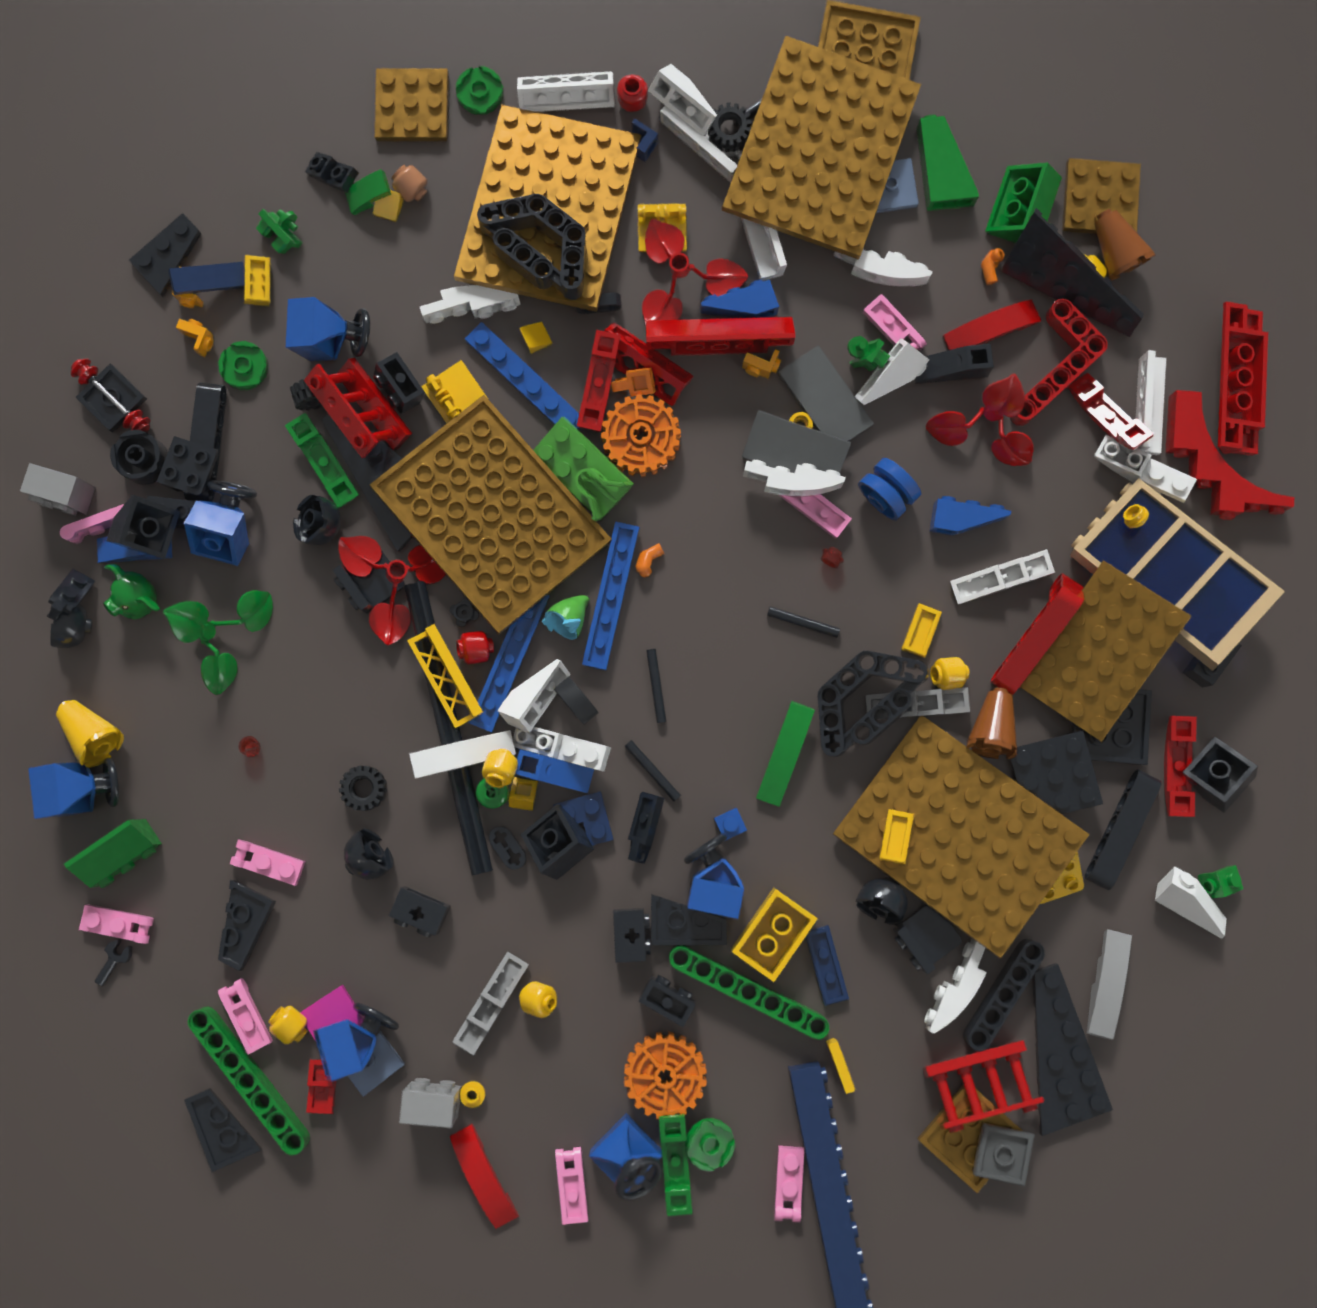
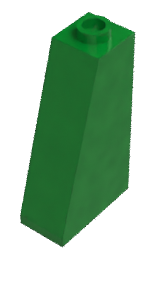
(943, 169)

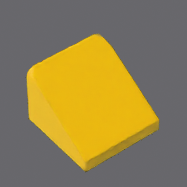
(389, 206)
(535, 336)
(523, 793)

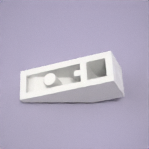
(682, 98)
(901, 367)
(531, 698)
(1189, 899)

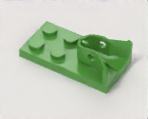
(583, 468)

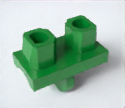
(281, 224)
(867, 353)

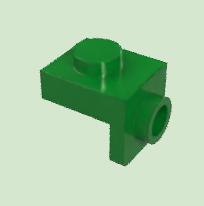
(1221, 882)

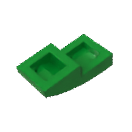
(367, 190)

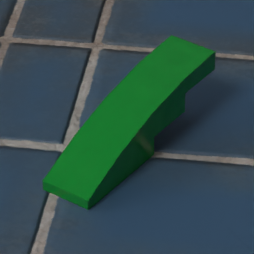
(785, 753)

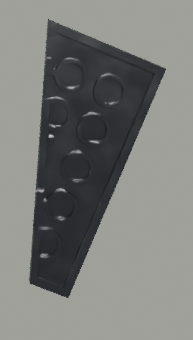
(1063, 272)
(365, 472)
(1063, 1057)

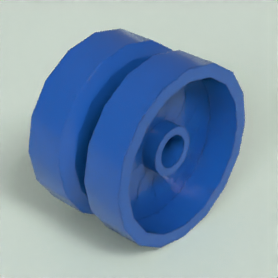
(889, 488)

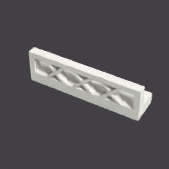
(566, 92)
(700, 144)
(765, 250)
(1151, 399)

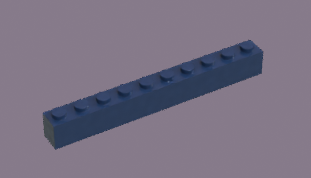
(828, 1185)

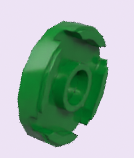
(479, 90)
(243, 365)
(710, 1144)

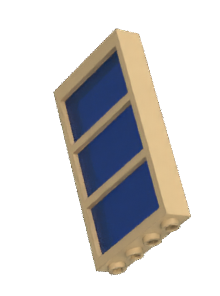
(1183, 567)

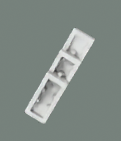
(1002, 576)
(459, 754)

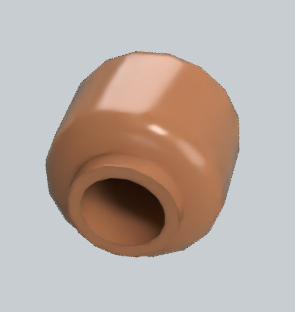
(409, 183)

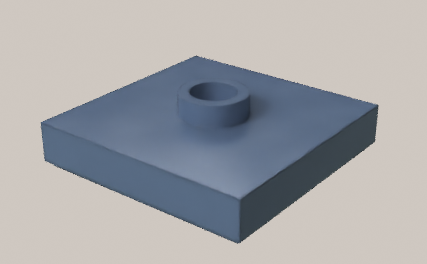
(900, 188)
(380, 1066)

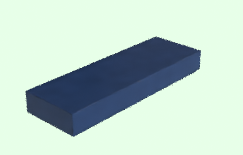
(207, 278)
(826, 965)

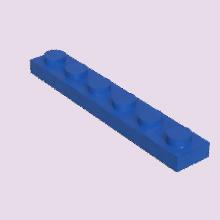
(520, 375)
(610, 596)
(507, 665)

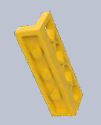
(453, 671)

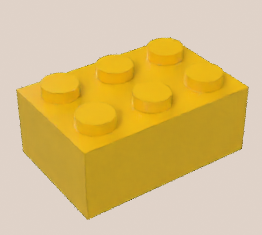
(773, 934)

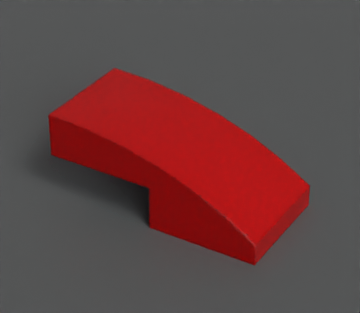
(321, 1092)

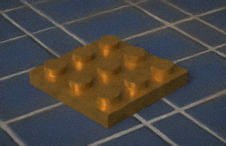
(411, 104)
(1099, 186)
(959, 1148)

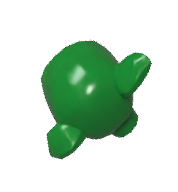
(130, 594)

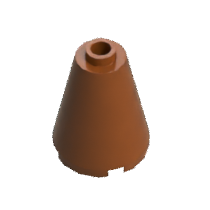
(1120, 244)
(995, 727)

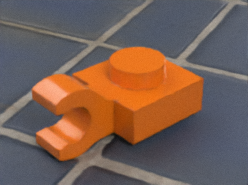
(637, 382)

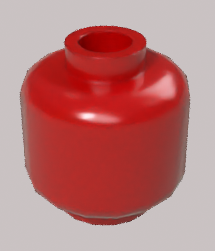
(632, 93)
(474, 647)

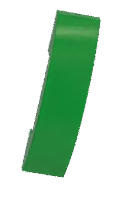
(322, 460)
(675, 1165)

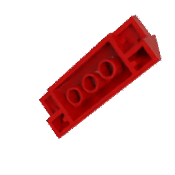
(719, 335)
(1242, 379)

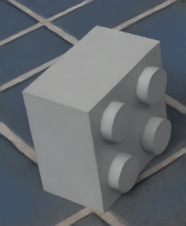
(57, 490)
(430, 1103)

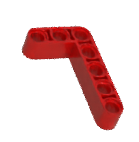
(1065, 369)
(1063, 603)

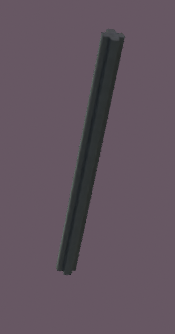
(460, 778)

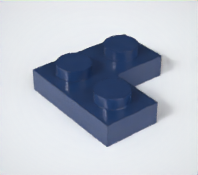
(592, 812)

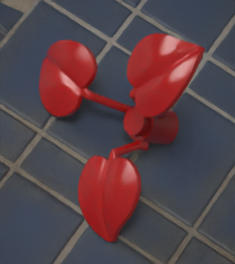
(667, 242)
(1000, 399)
(361, 554)

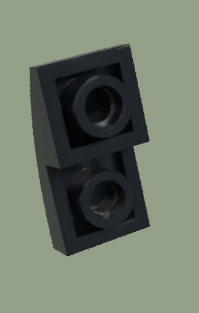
(331, 172)

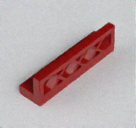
(650, 358)

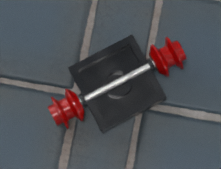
(110, 396)

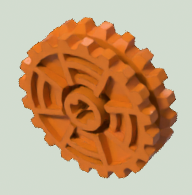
(629, 421)
(645, 1080)

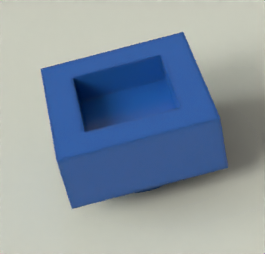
(730, 823)

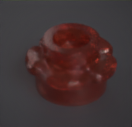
(832, 557)

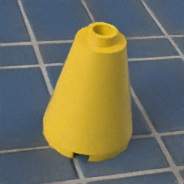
(88, 733)

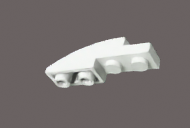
(891, 271)
(459, 300)
(1138, 464)
(803, 482)
(563, 747)
(953, 998)

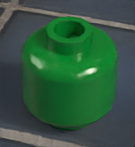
(498, 800)

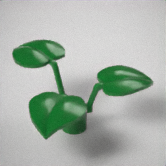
(190, 623)

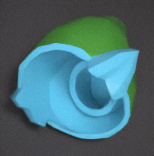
(567, 616)

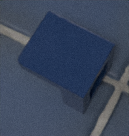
(648, 141)

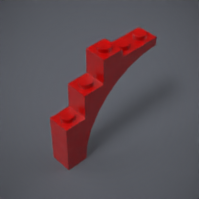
(1230, 492)

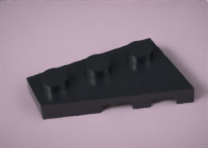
(244, 923)
(219, 1131)

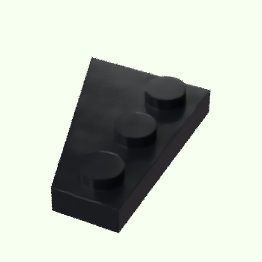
(166, 252)
(678, 925)

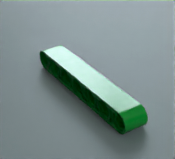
(757, 1000)
(261, 1084)

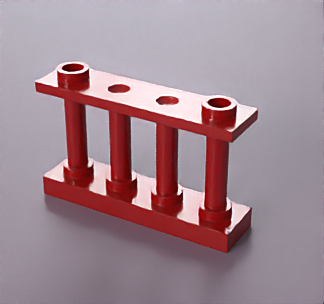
(369, 398)
(988, 1061)

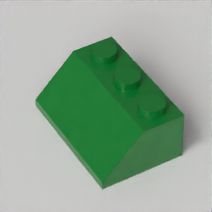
(1020, 193)
(114, 853)

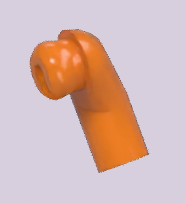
(989, 265)
(645, 559)

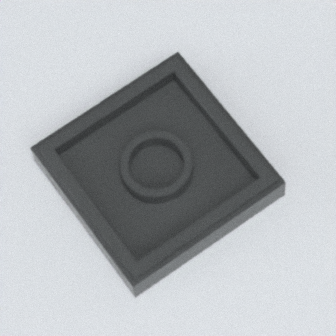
(1003, 1154)

